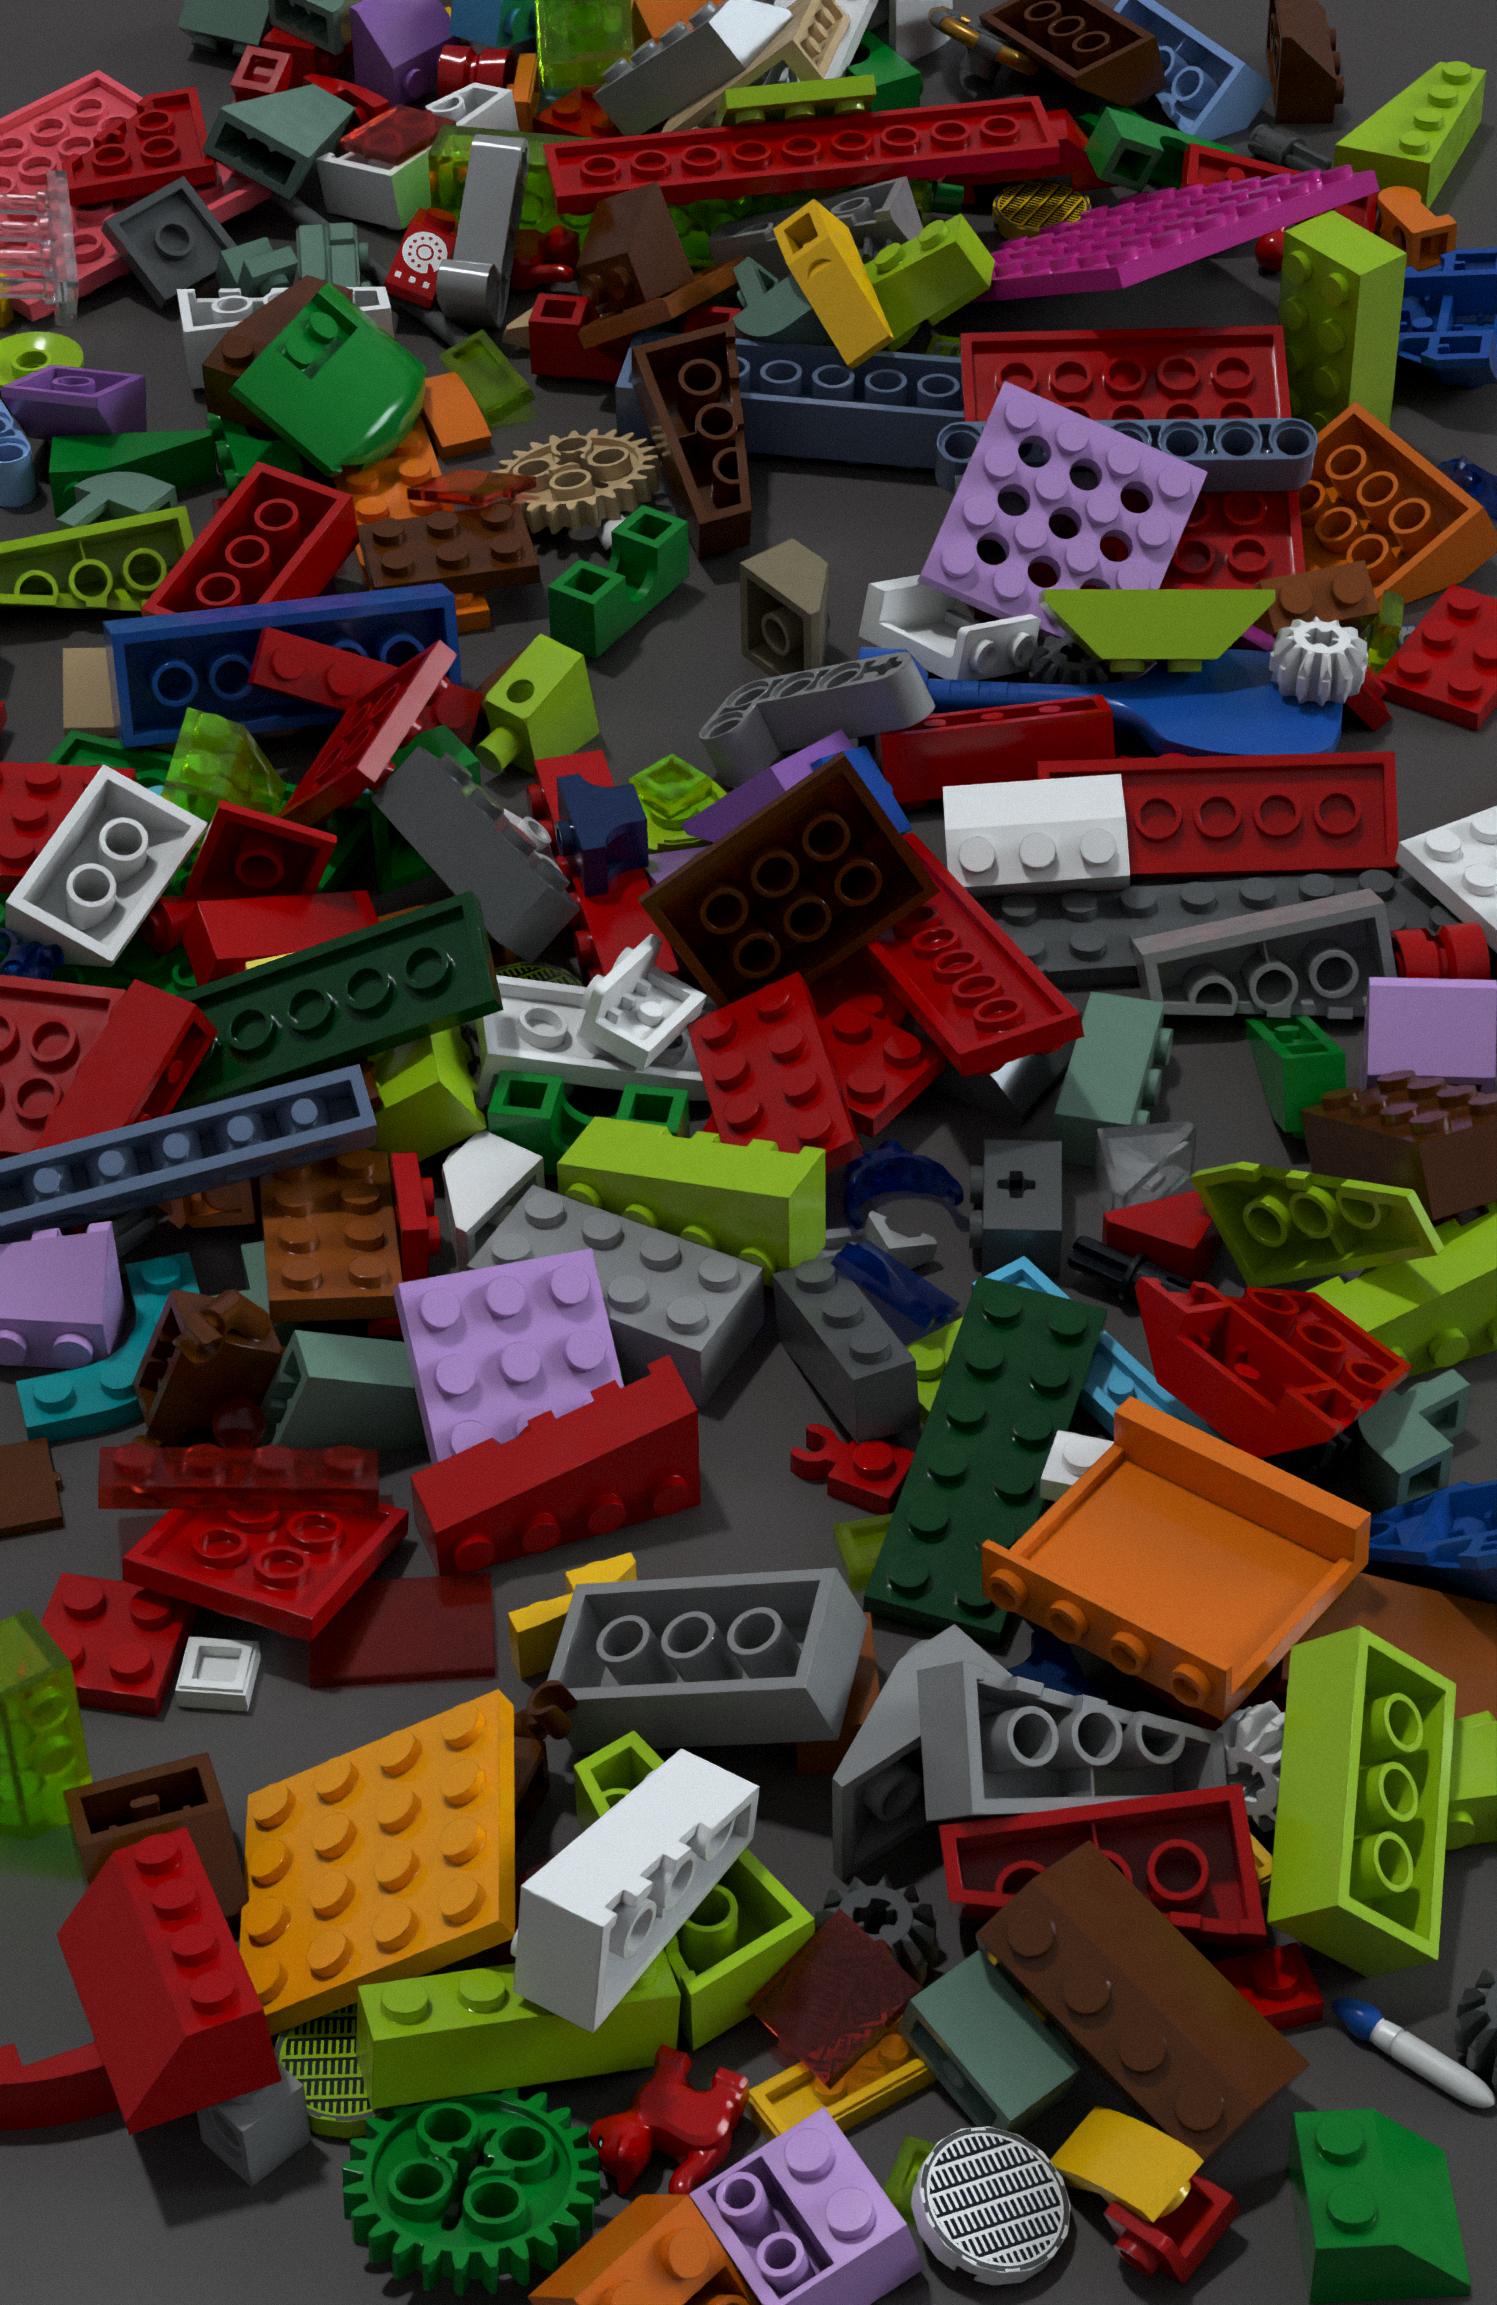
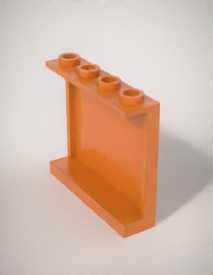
(1182, 1560)

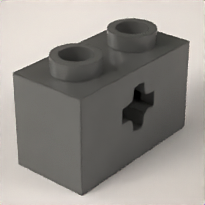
(1020, 1204)

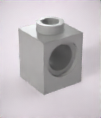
(258, 2128)

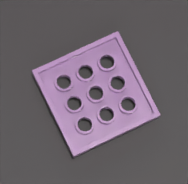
(1027, 539)

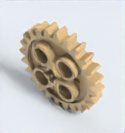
(584, 479)

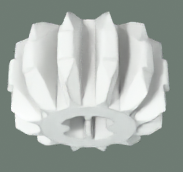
(1318, 661)
(1254, 1758)

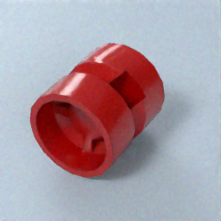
(463, 66)
(1454, 952)

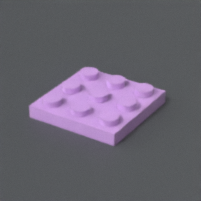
(505, 1347)

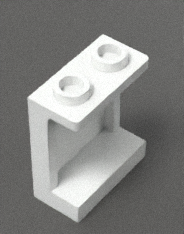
(942, 639)

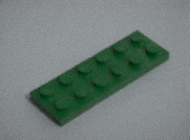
(344, 1000)
(983, 1455)

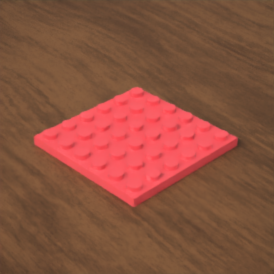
(65, 124)

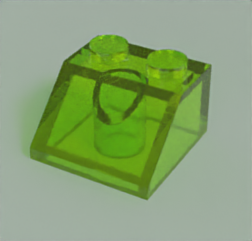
(216, 763)

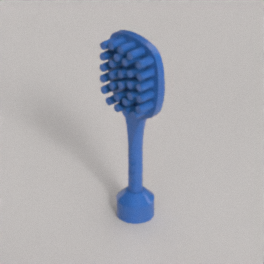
(1209, 713)

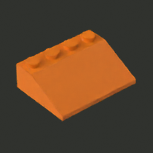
(1389, 507)

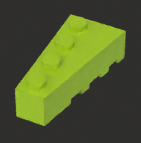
(1419, 131)

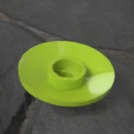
(32, 351)

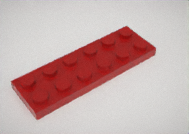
(1253, 813)

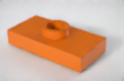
(526, 91)

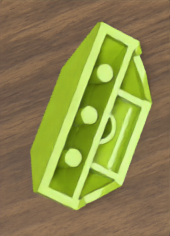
(1155, 623)

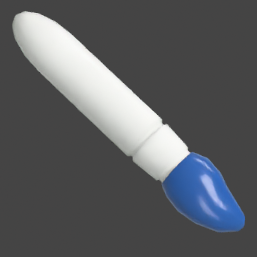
(1369, 2025)

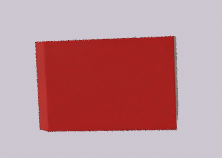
(1170, 1230)

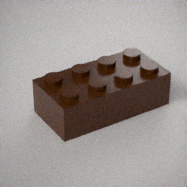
(1409, 1137)

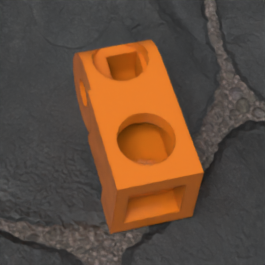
(1414, 227)

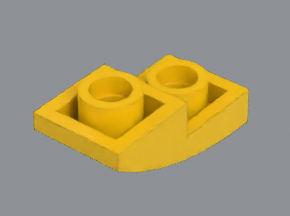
(537, 1628)
(1127, 2163)

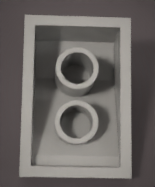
(881, 1779)

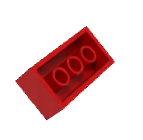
(265, 545)

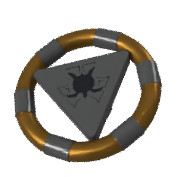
(984, 48)

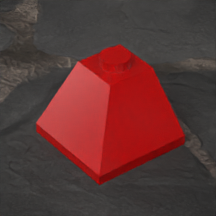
(257, 856)

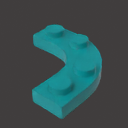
(103, 1392)

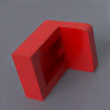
(1181, 2238)

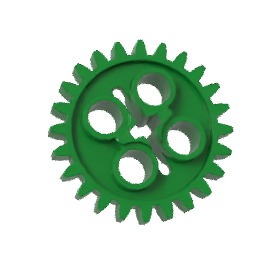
(516, 2209)

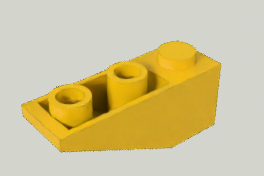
(834, 281)

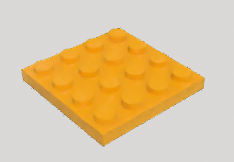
(381, 1863)

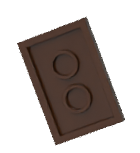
(458, 548)

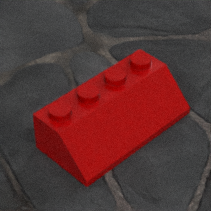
(165, 1985)

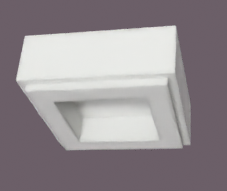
(218, 1674)

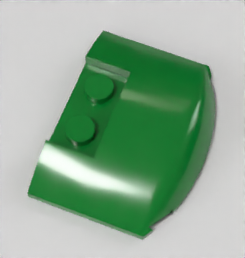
(335, 386)

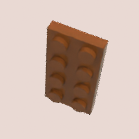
(330, 1239)

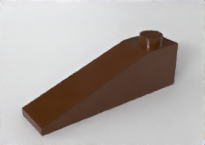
(246, 342)

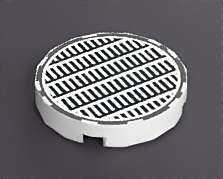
(991, 2205)

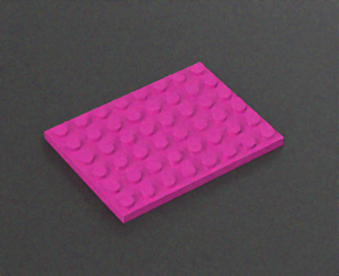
(1164, 232)

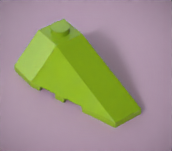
(1310, 1224)

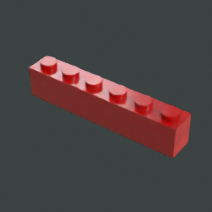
(604, 921)

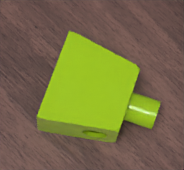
(538, 708)

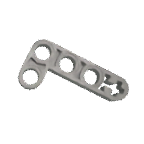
(478, 279)
(809, 705)

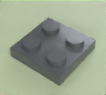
(169, 240)

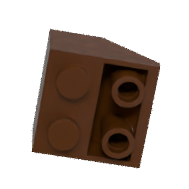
(154, 1802)

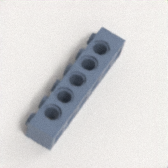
(185, 1153)

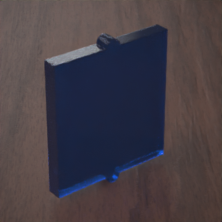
(895, 1284)

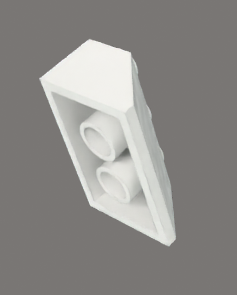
(1037, 836)
(102, 870)

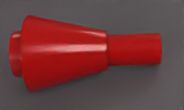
(167, 923)

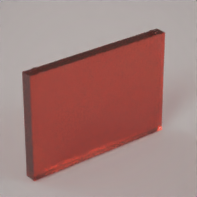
(408, 1633)

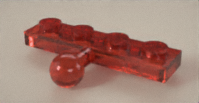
(238, 1473)

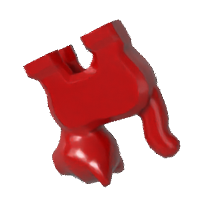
(536, 249)
(674, 2120)

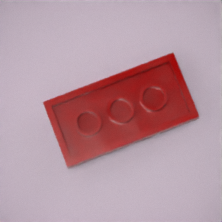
(774, 1074)

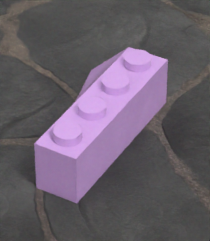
(60, 1299)

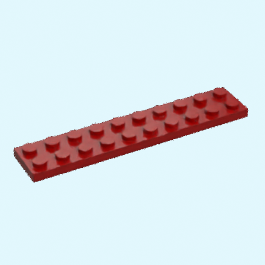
(805, 153)

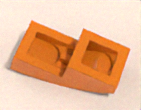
(453, 417)

